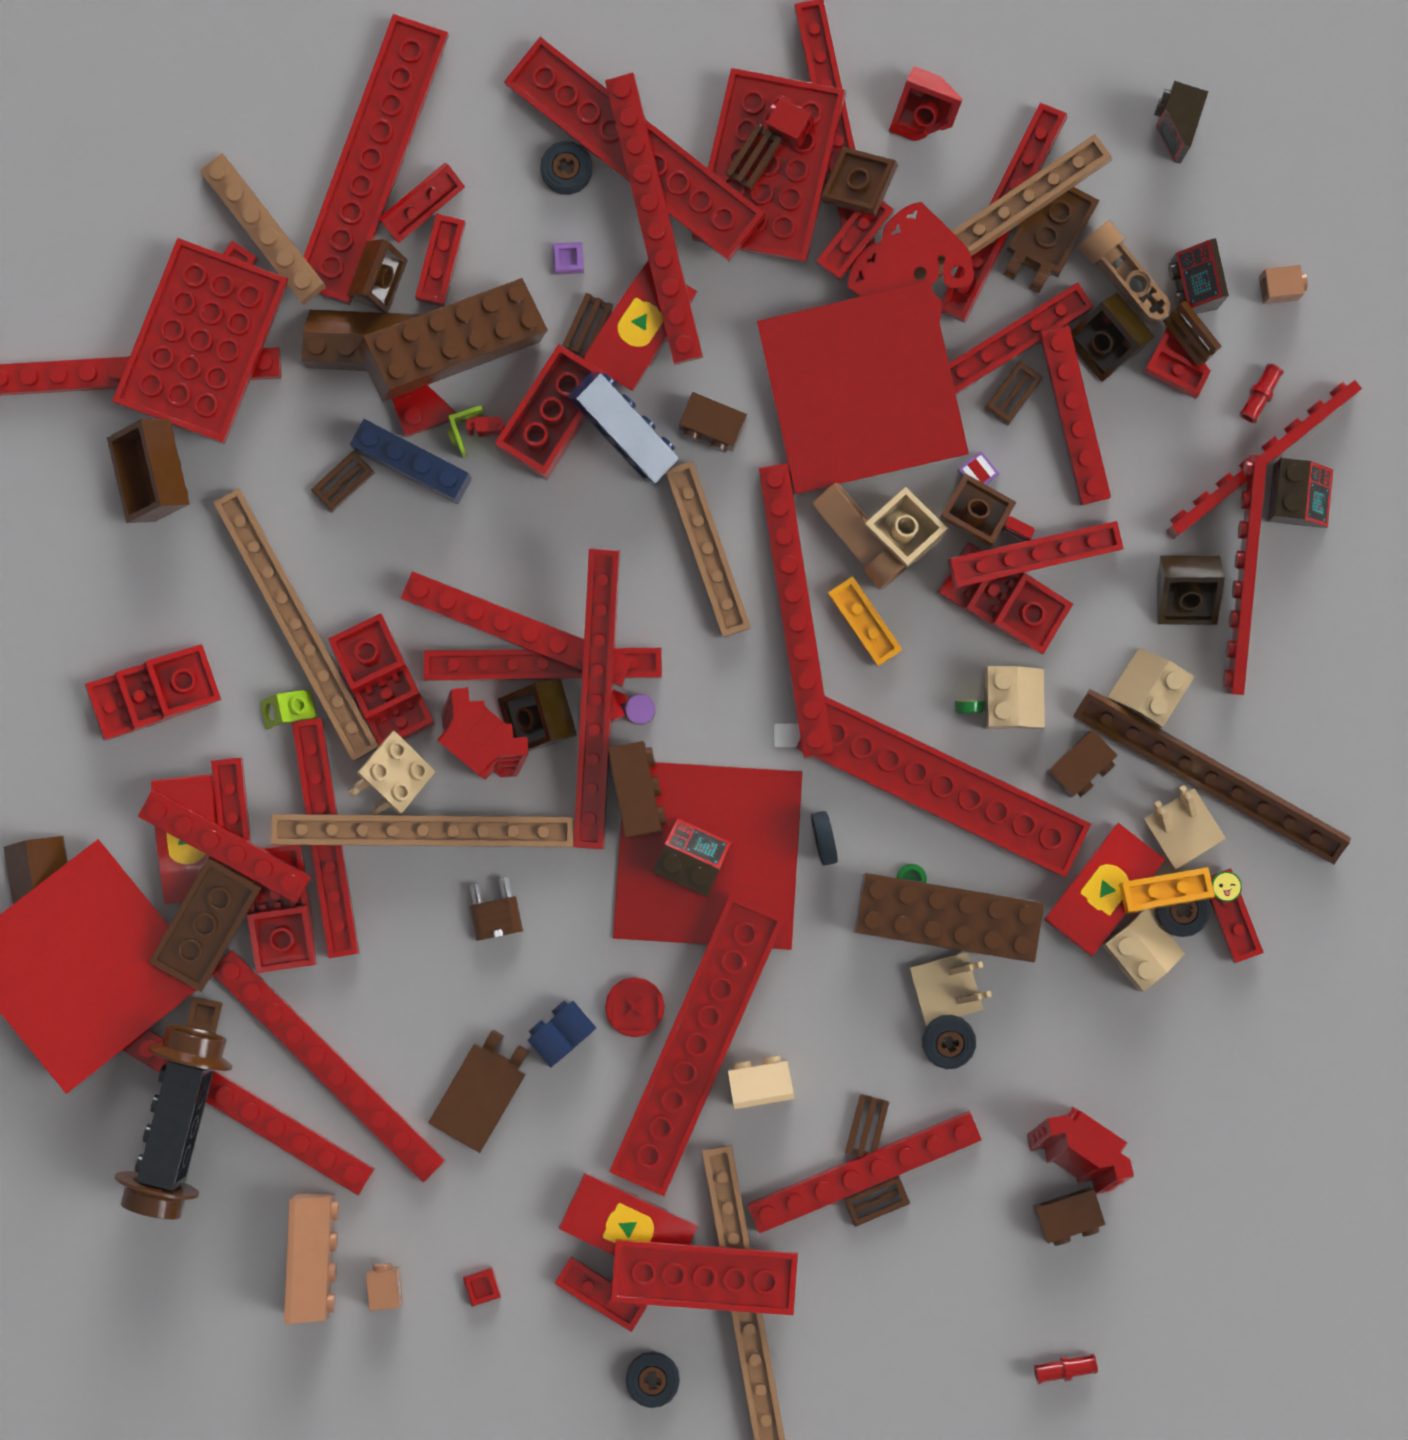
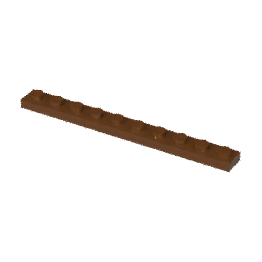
(1212, 776)

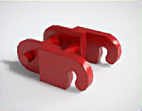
(485, 426)

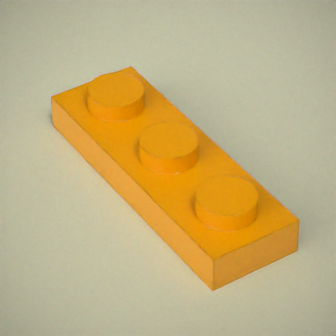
(865, 621)
(1166, 890)

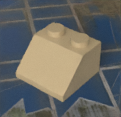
(906, 527)
(1150, 687)
(1014, 697)
(1143, 950)
(760, 1083)

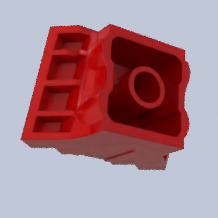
(481, 737)
(1083, 1149)

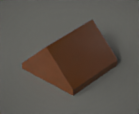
(378, 275)
(978, 509)
(32, 863)

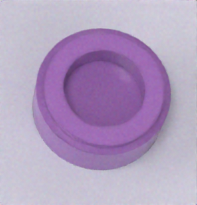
(640, 709)

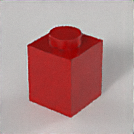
(789, 121)

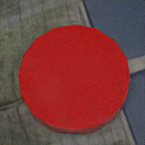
(634, 1007)

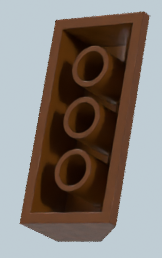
(334, 336)

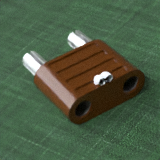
(497, 916)

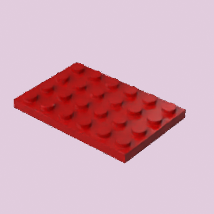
(795, 176)
(200, 340)

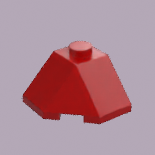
(925, 106)

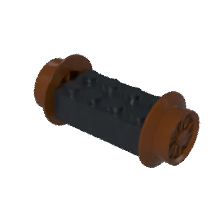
(160, 1173)

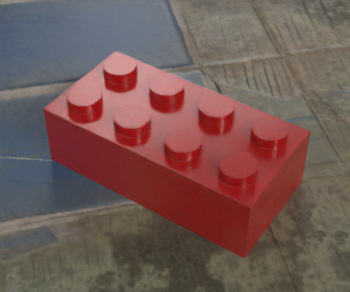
(545, 417)

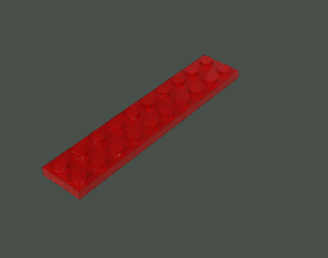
(584, 112)
(374, 152)
(953, 790)
(697, 1045)

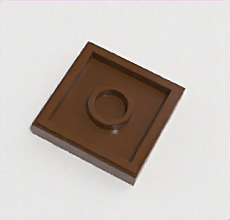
(859, 181)

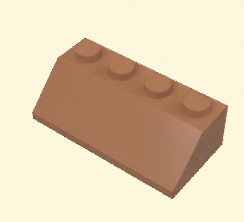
(310, 1258)

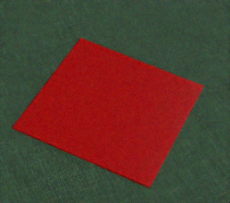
(862, 387)
(742, 805)
(80, 966)

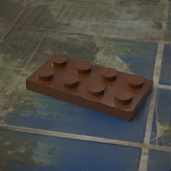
(205, 924)

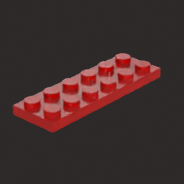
(704, 1277)

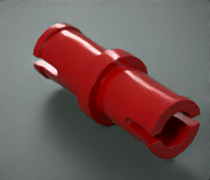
(1261, 393)
(1065, 1368)

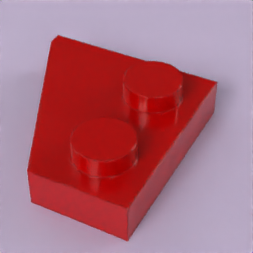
(1175, 367)
(421, 410)

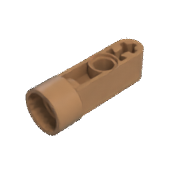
(1106, 247)
(848, 522)

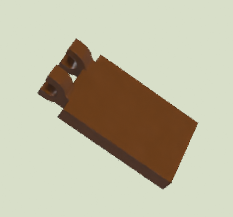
(1050, 236)
(480, 1093)

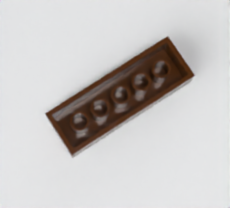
(452, 339)
(949, 917)

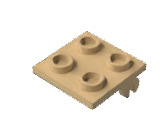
(394, 773)
(1183, 827)
(947, 987)

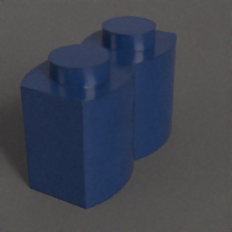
(561, 1033)

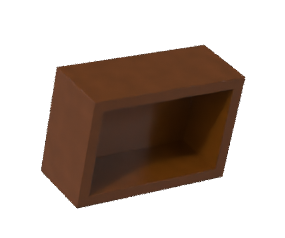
(148, 470)
(637, 789)

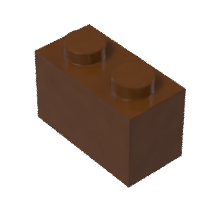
(712, 423)
(1082, 763)
(1069, 1216)

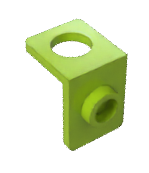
(460, 417)
(288, 708)

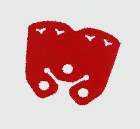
(915, 246)

